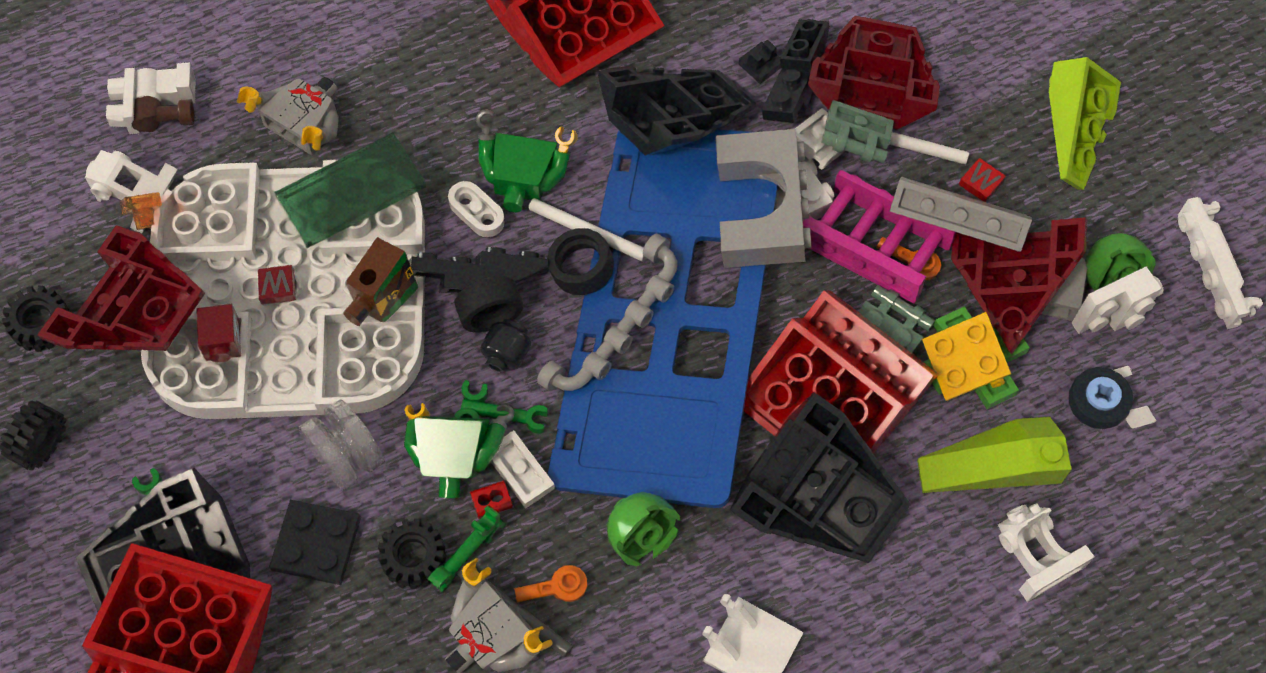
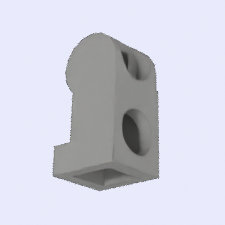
(1069, 297)

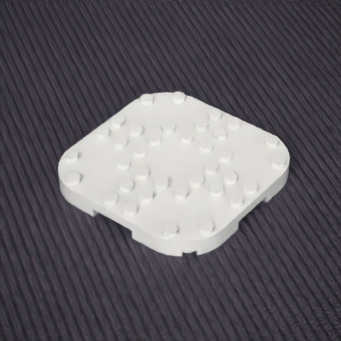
(294, 352)

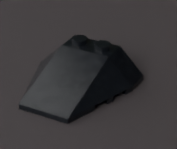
(670, 109)
(821, 485)
(176, 518)

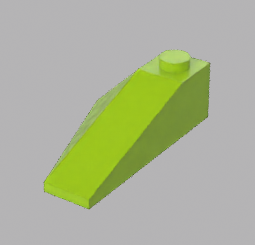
(1080, 102)
(1005, 456)

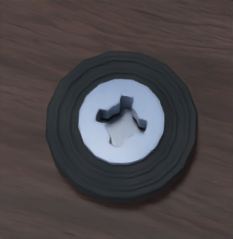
(1097, 410)

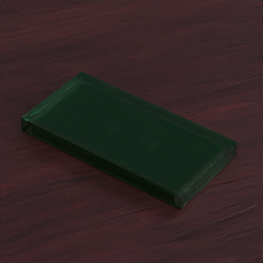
(350, 190)

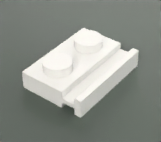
(811, 133)

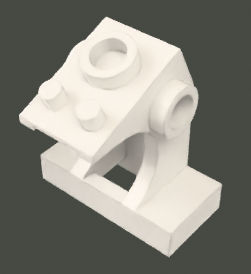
(107, 166)
(1032, 522)

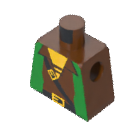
(379, 283)

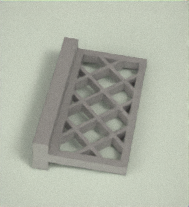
(961, 214)

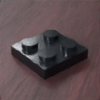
(315, 542)

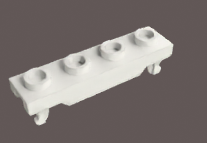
(1216, 261)

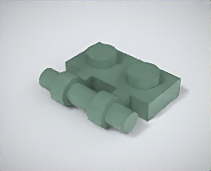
(860, 125)
(899, 332)

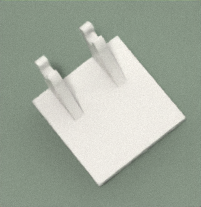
(750, 640)

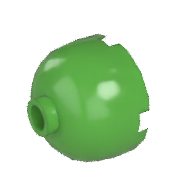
(1116, 258)
(641, 519)

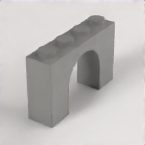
(781, 234)

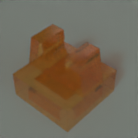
(141, 208)

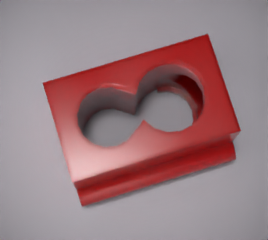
(487, 493)

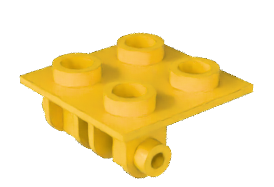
(967, 357)

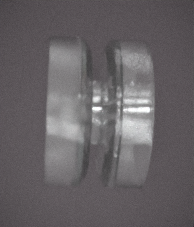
(345, 441)

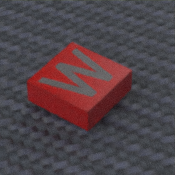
(982, 180)

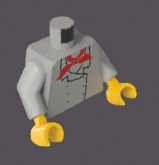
(297, 112)
(489, 627)

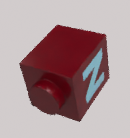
(218, 333)

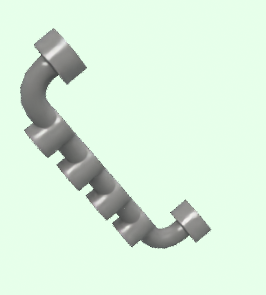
(617, 337)

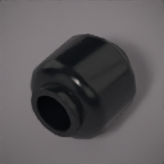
(505, 345)

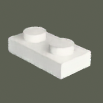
(521, 470)

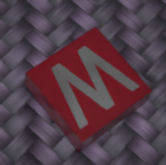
(276, 284)

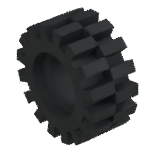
(22, 308)
(32, 435)
(405, 534)

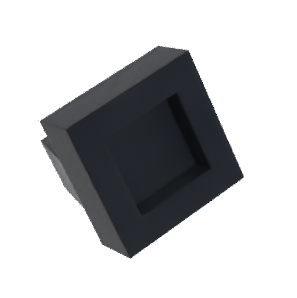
(761, 61)

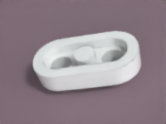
(478, 210)

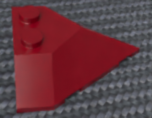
(1018, 284)

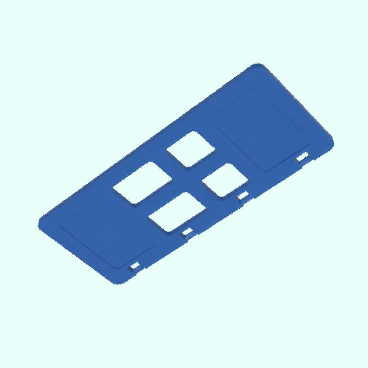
(651, 425)

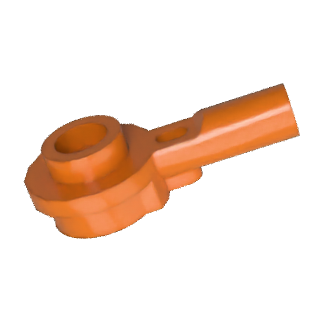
(930, 269)
(567, 584)

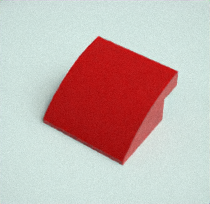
(575, 34)
(844, 363)
(177, 618)

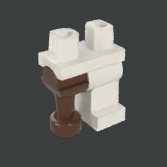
(147, 95)

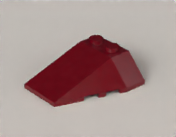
(877, 70)
(133, 306)

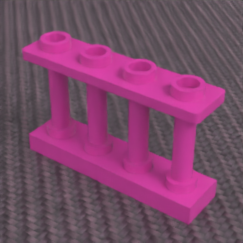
(863, 260)

